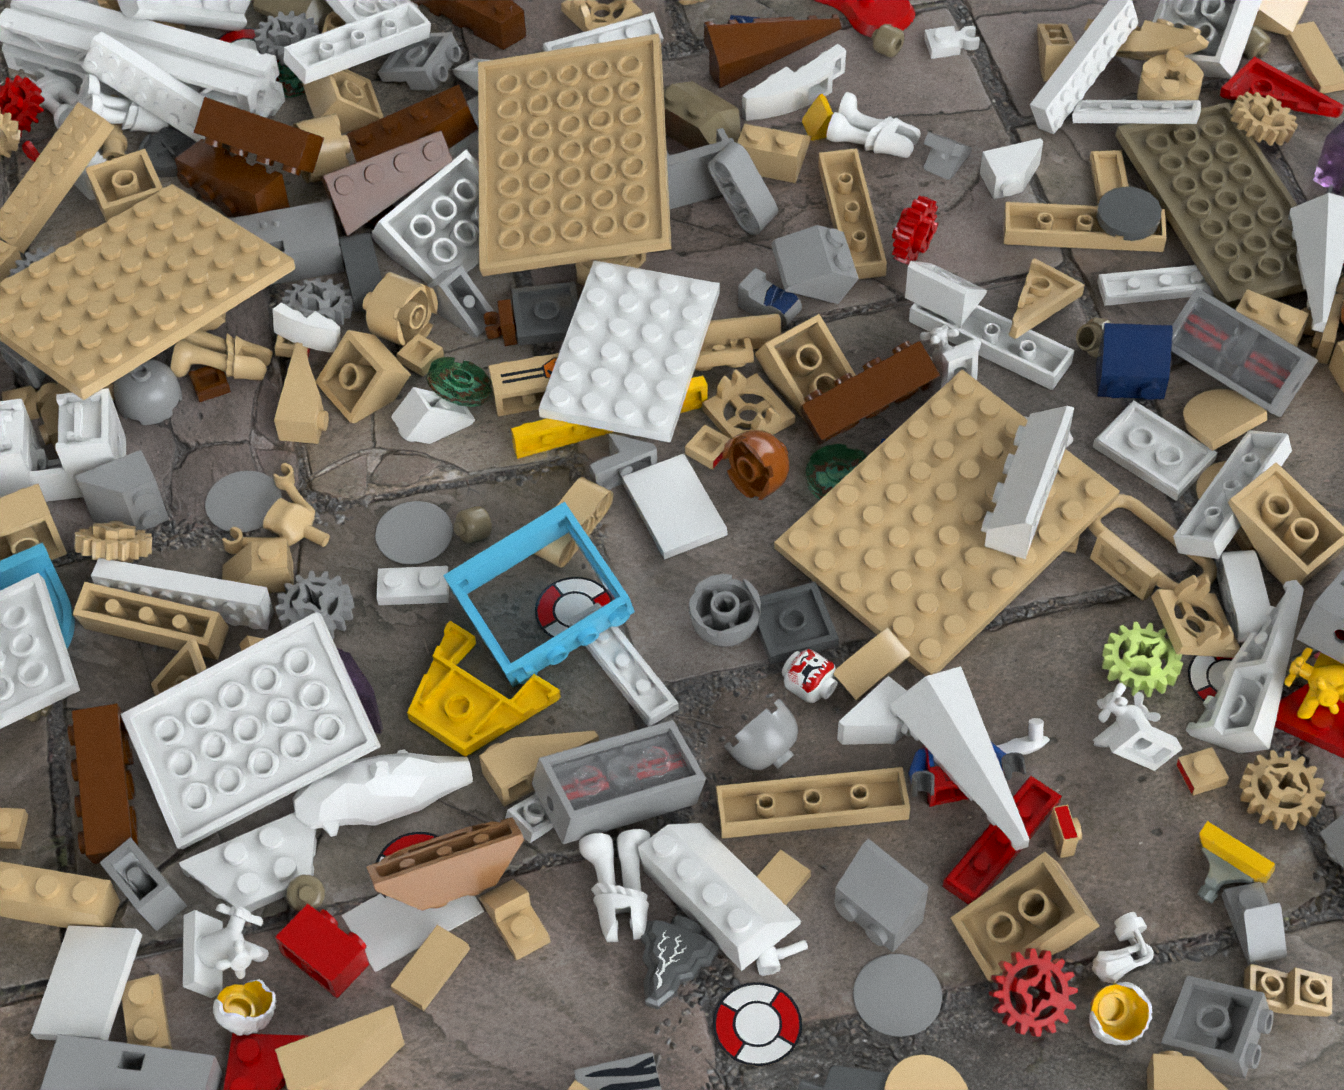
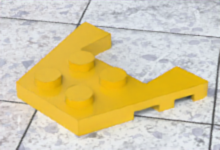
(464, 709)

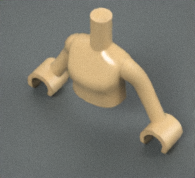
(283, 518)

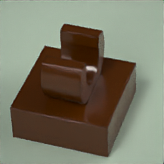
(504, 323)

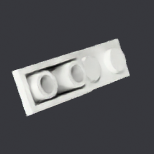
(792, 90)

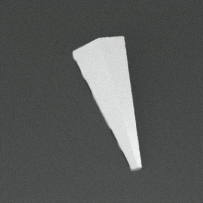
(1320, 252)
(1248, 702)
(949, 725)

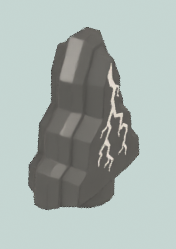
(672, 957)

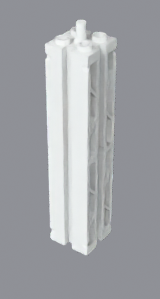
(60, 33)

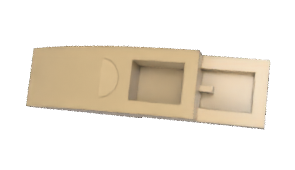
(1158, 39)

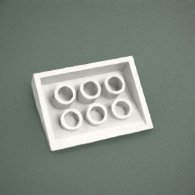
(1221, 22)
(436, 223)

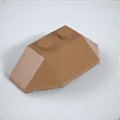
(448, 865)

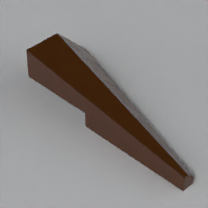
(746, 47)

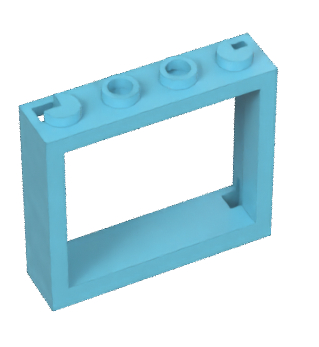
(514, 550)

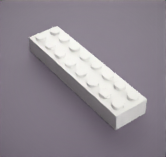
(356, 42)
(1083, 64)
(144, 83)
(1028, 355)
(1212, 521)
(235, 601)

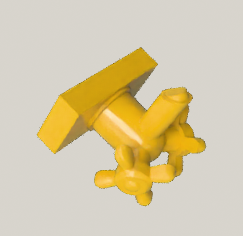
(1324, 680)

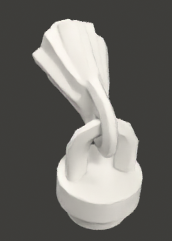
(1116, 963)

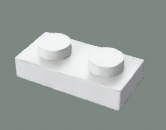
(412, 585)

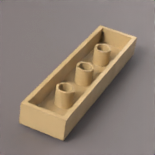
(52, 176)
(852, 210)
(1069, 227)
(812, 802)

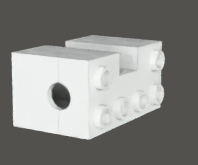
(86, 439)

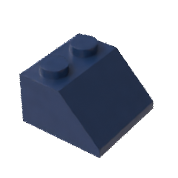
(1134, 361)

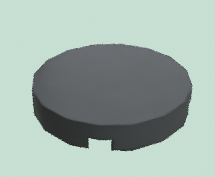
(164, 148)
(1129, 213)

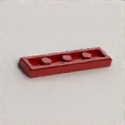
(994, 850)

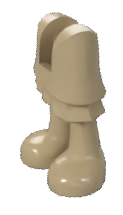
(238, 359)

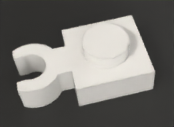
(948, 42)

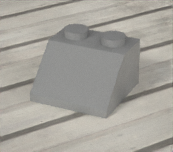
(815, 263)
(123, 492)
(881, 897)

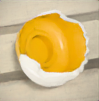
(245, 1007)
(1120, 1013)

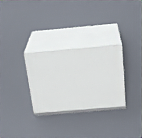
(942, 291)

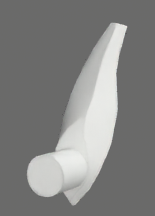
(1030, 743)

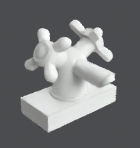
(953, 359)
(1132, 733)
(212, 949)

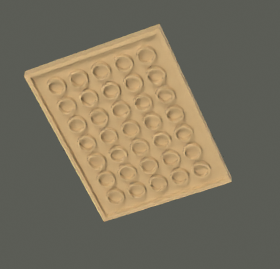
(572, 156)
(133, 289)
(905, 525)

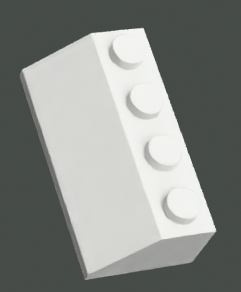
(1027, 481)
(716, 891)

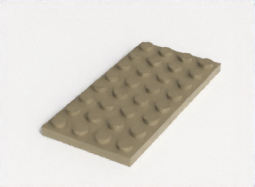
(1220, 202)

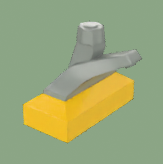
(1229, 862)

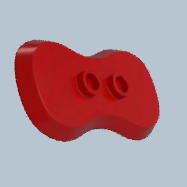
(871, 14)

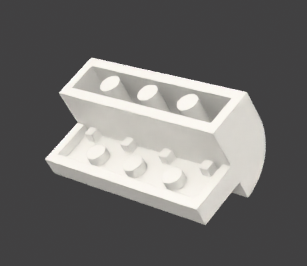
(202, 13)

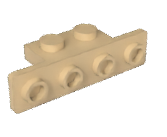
(733, 340)

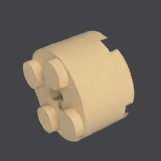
(1170, 78)
(334, 147)
(400, 309)

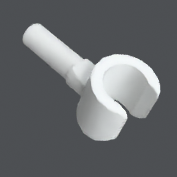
(769, 963)

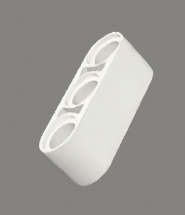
(1242, 592)

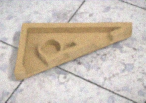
(1042, 296)

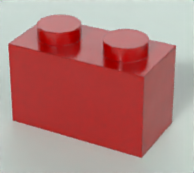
(323, 949)

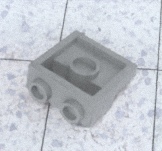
(422, 63)
(1219, 1025)

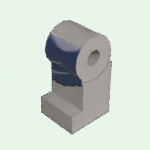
(764, 298)

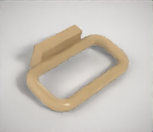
(1127, 564)

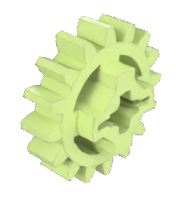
(1141, 659)

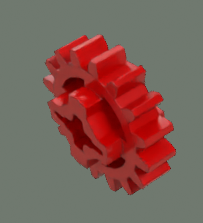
(21, 100)
(914, 230)
(1026, 1006)

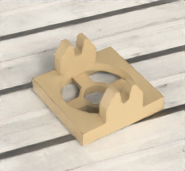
(586, 20)
(731, 390)
(1215, 636)

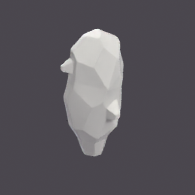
(379, 789)

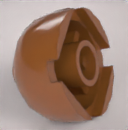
(757, 463)

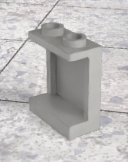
(689, 173)

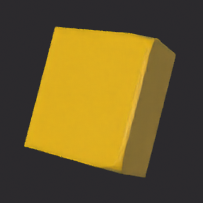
(818, 118)

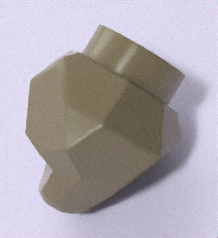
(1090, 334)

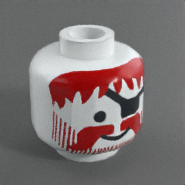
(809, 676)

